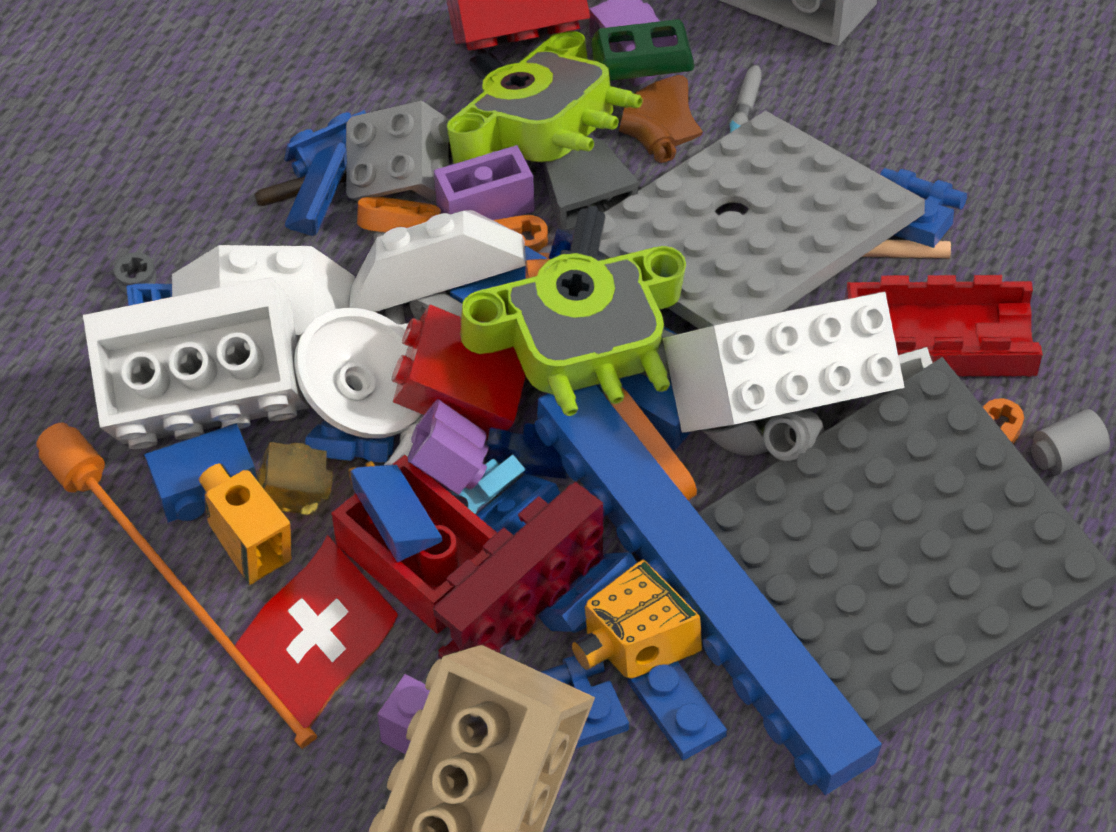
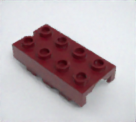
(523, 571)

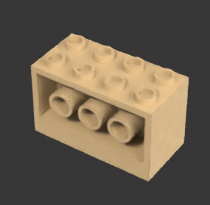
(484, 748)

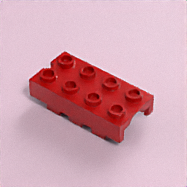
(972, 325)

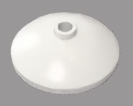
(359, 351)

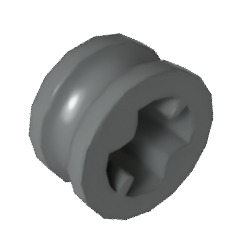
(127, 263)

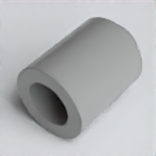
(1070, 442)

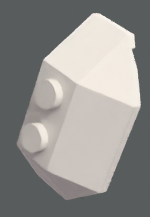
(434, 258)
(302, 272)

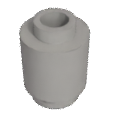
(792, 433)

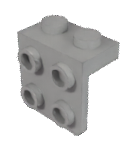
(395, 151)

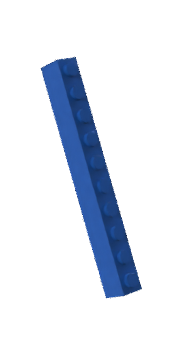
(736, 619)

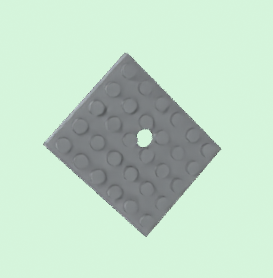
(803, 224)

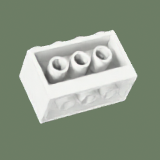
(783, 362)
(194, 363)

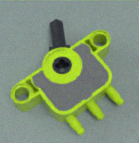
(538, 104)
(581, 316)

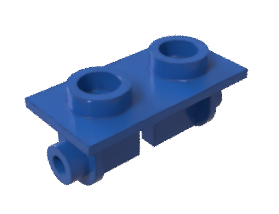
(307, 143)

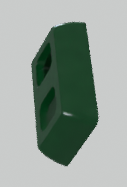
(645, 58)

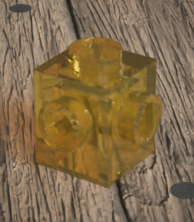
(295, 476)

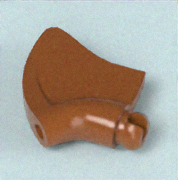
(662, 118)

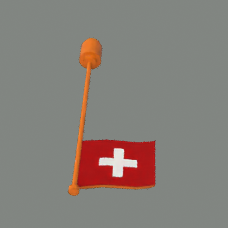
(300, 640)

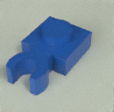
(347, 446)

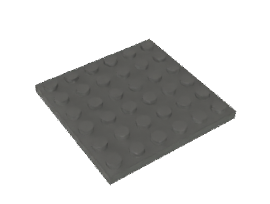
(910, 547)

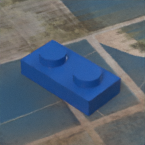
(569, 609)
(678, 709)

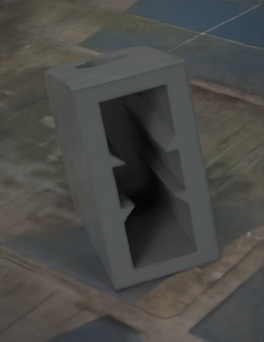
(586, 180)

